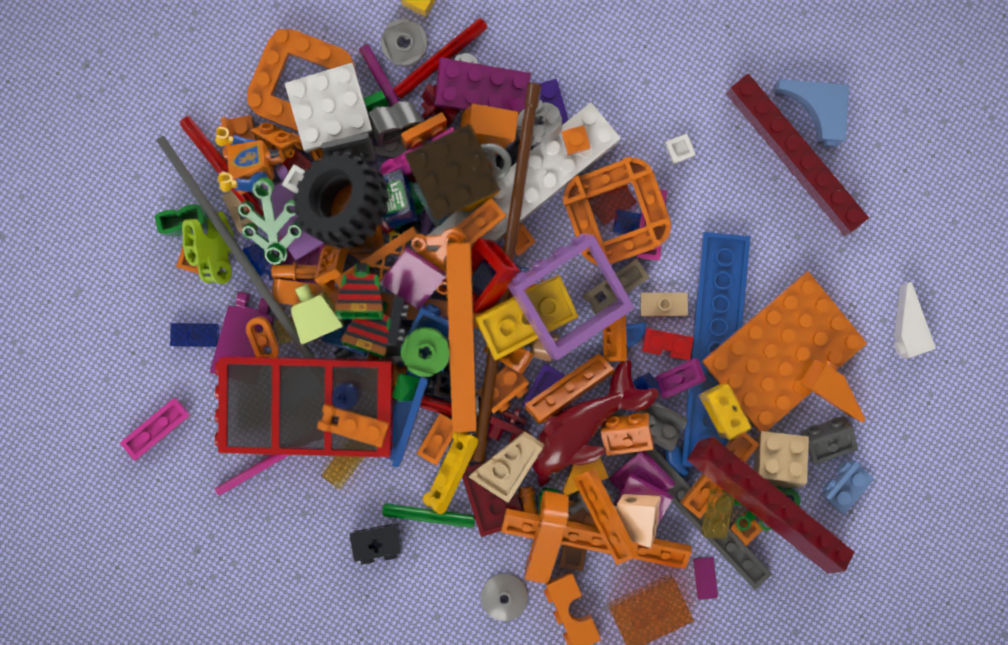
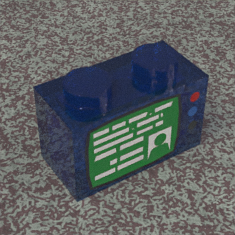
(401, 202)

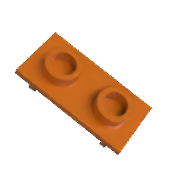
(276, 138)

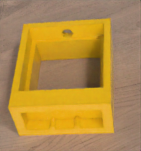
(718, 404)

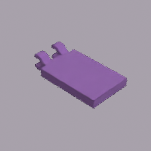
(305, 243)

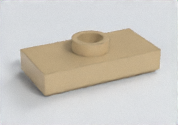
(663, 304)

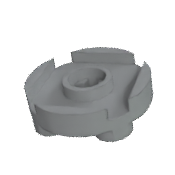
(410, 31)
(551, 123)

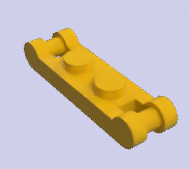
(451, 472)

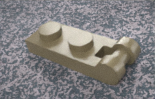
(629, 277)

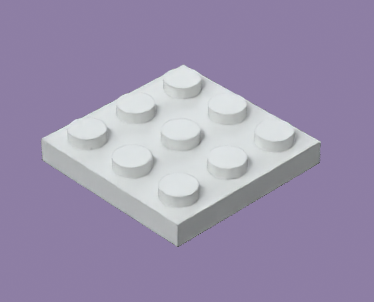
(328, 106)

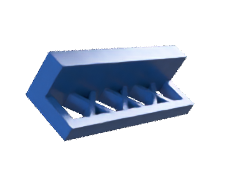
(404, 420)

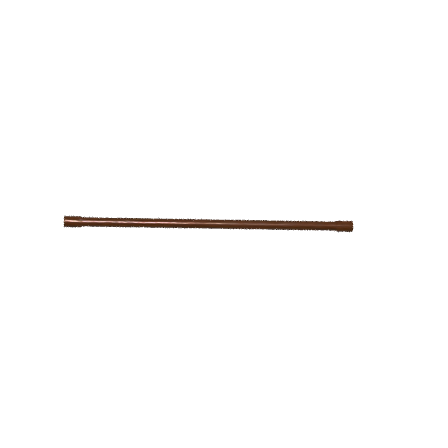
(531, 103)

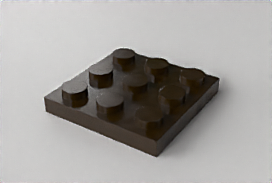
(453, 171)

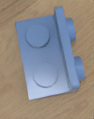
(847, 486)

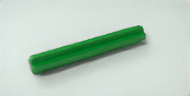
(428, 515)

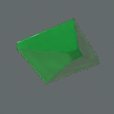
(405, 387)

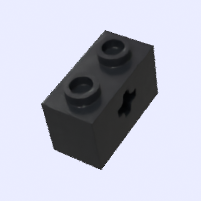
(362, 540)

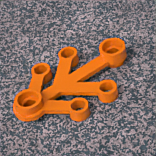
(438, 257)

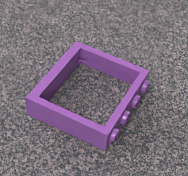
(590, 327)

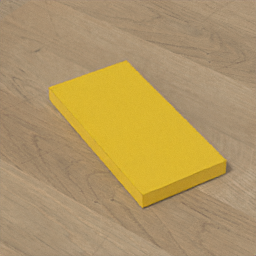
(507, 327)

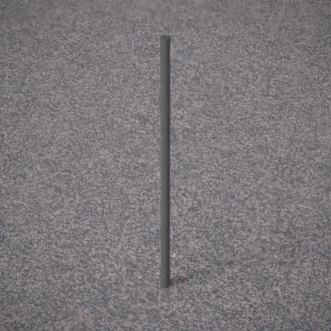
(233, 245)

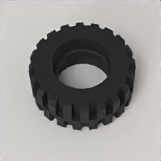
(322, 185)

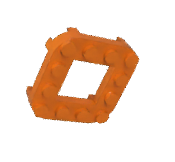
(271, 66)
(605, 180)

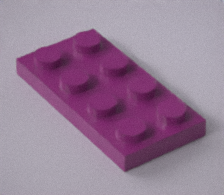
(472, 83)

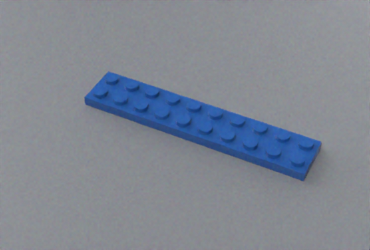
(717, 317)

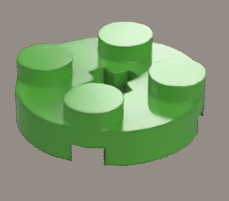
(433, 363)

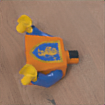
(246, 161)

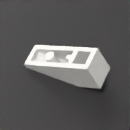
(911, 328)

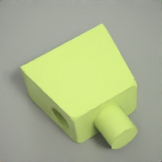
(314, 315)

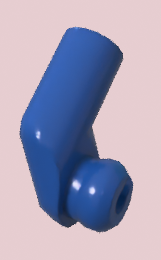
(675, 461)

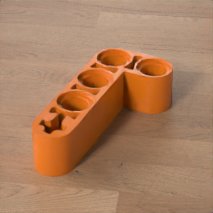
(547, 537)

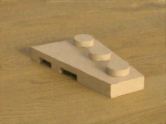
(508, 467)

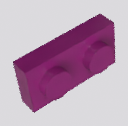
(680, 378)

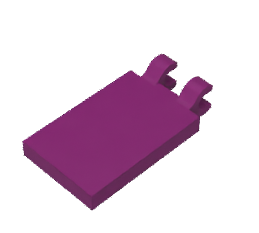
(233, 336)

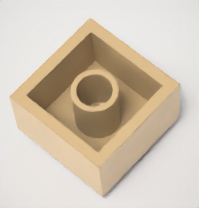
(782, 459)

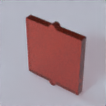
(606, 204)

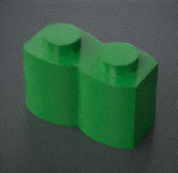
(170, 221)

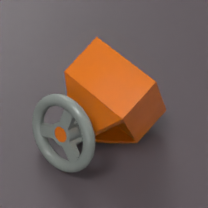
(494, 131)

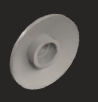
(504, 585)

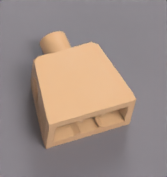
(639, 517)

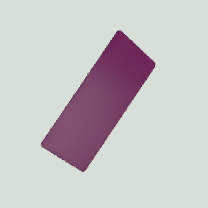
(705, 578)

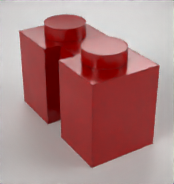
(676, 345)

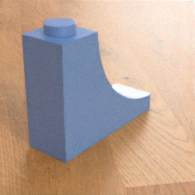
(824, 103)

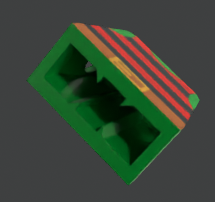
(359, 295)
(369, 335)

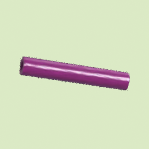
(379, 74)

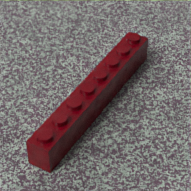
(797, 155)
(770, 505)

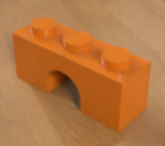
(562, 592)

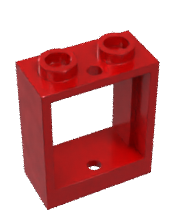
(505, 270)

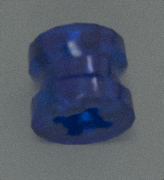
(350, 391)

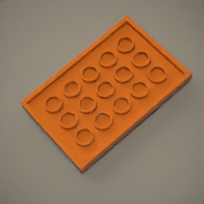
(778, 346)

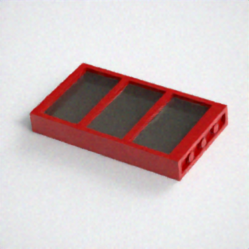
(278, 401)

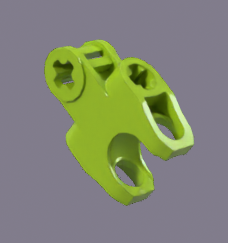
(207, 250)

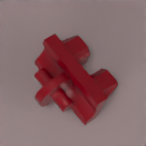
(432, 110)
(498, 425)

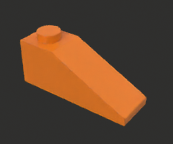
(832, 387)

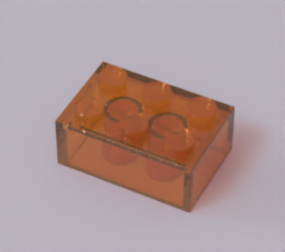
(650, 611)

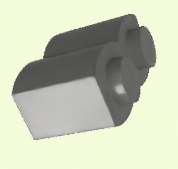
(392, 121)

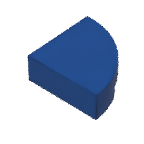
(634, 333)

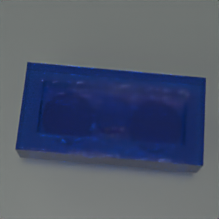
(194, 334)

